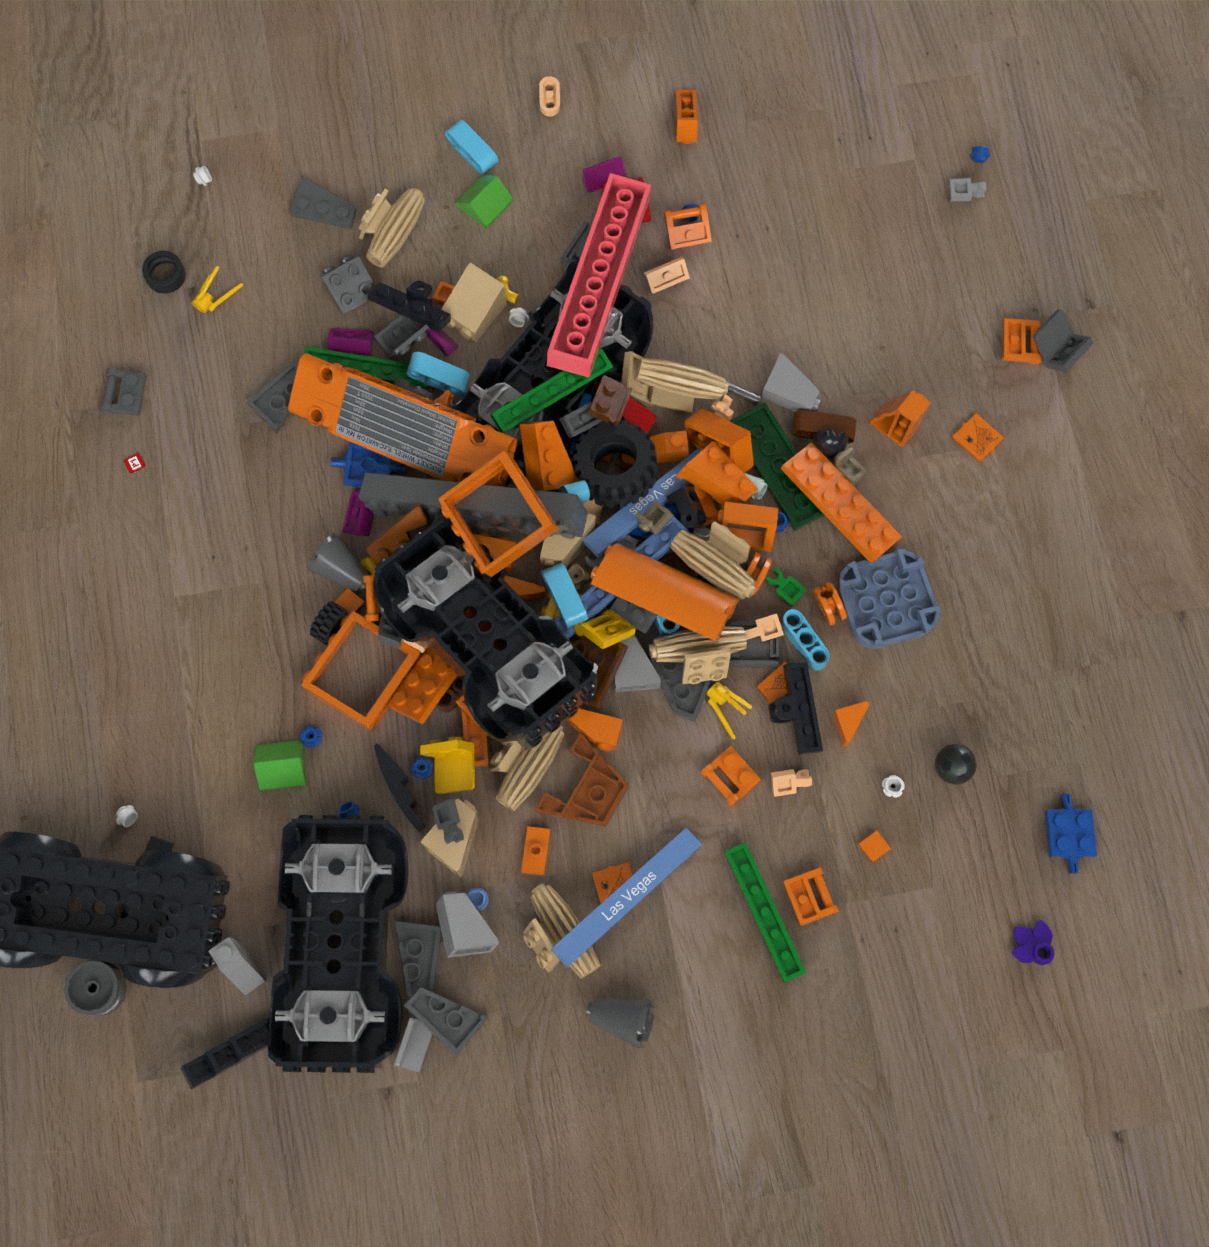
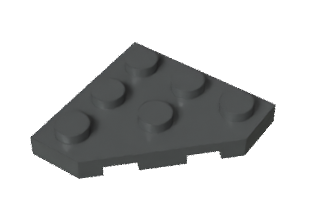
(683, 698)

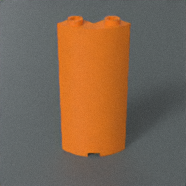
(664, 591)

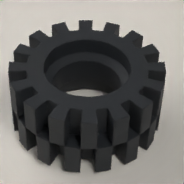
(327, 622)

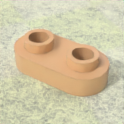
(549, 98)

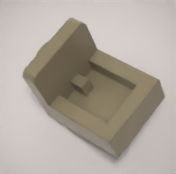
(849, 466)
(654, 518)

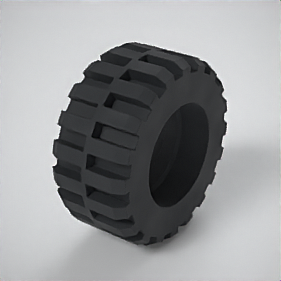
(611, 439)

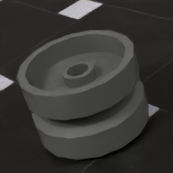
(90, 975)

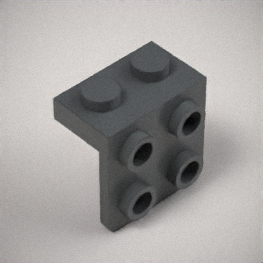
(348, 283)
(398, 335)
(1059, 344)

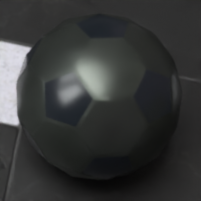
(955, 764)

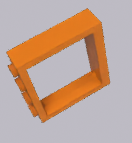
(473, 482)
(323, 659)

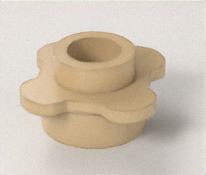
(583, 576)

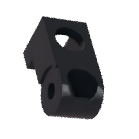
(689, 507)

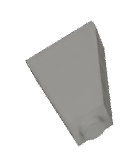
(790, 387)
(635, 669)
(463, 926)
(237, 965)

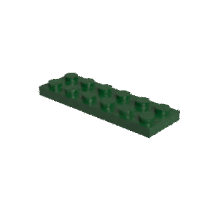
(770, 451)

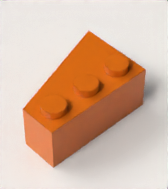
(901, 417)
(732, 439)
(545, 456)
(718, 476)

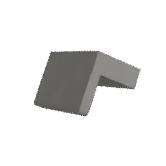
(414, 1046)

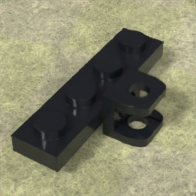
(412, 304)
(799, 708)

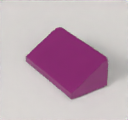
(599, 173)
(350, 341)
(441, 341)
(358, 517)

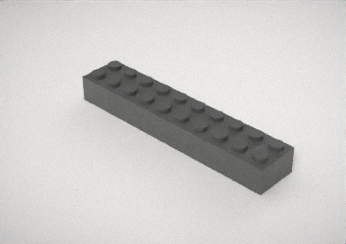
(484, 507)

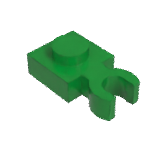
(787, 589)

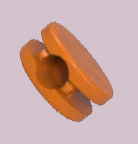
(756, 573)
(829, 603)

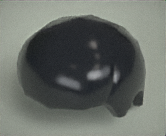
(829, 443)

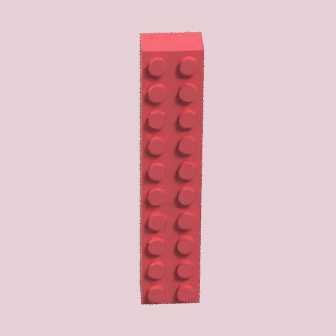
(598, 276)

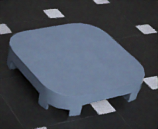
(888, 599)

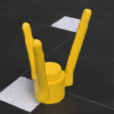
(203, 300)
(721, 694)

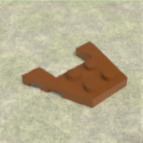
(397, 535)
(596, 793)

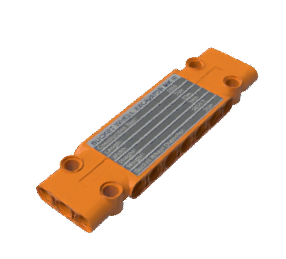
(395, 421)

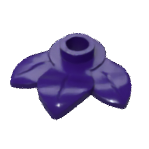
(1031, 941)

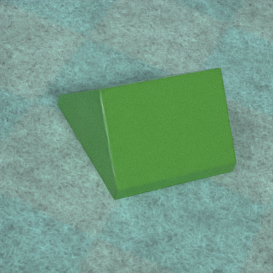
(485, 200)
(280, 765)

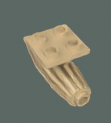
(390, 224)
(678, 383)
(718, 560)
(701, 656)
(523, 767)
(555, 923)

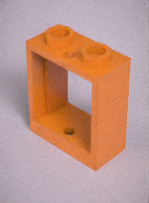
(751, 516)

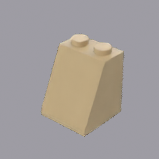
(475, 302)
(565, 550)
(454, 854)

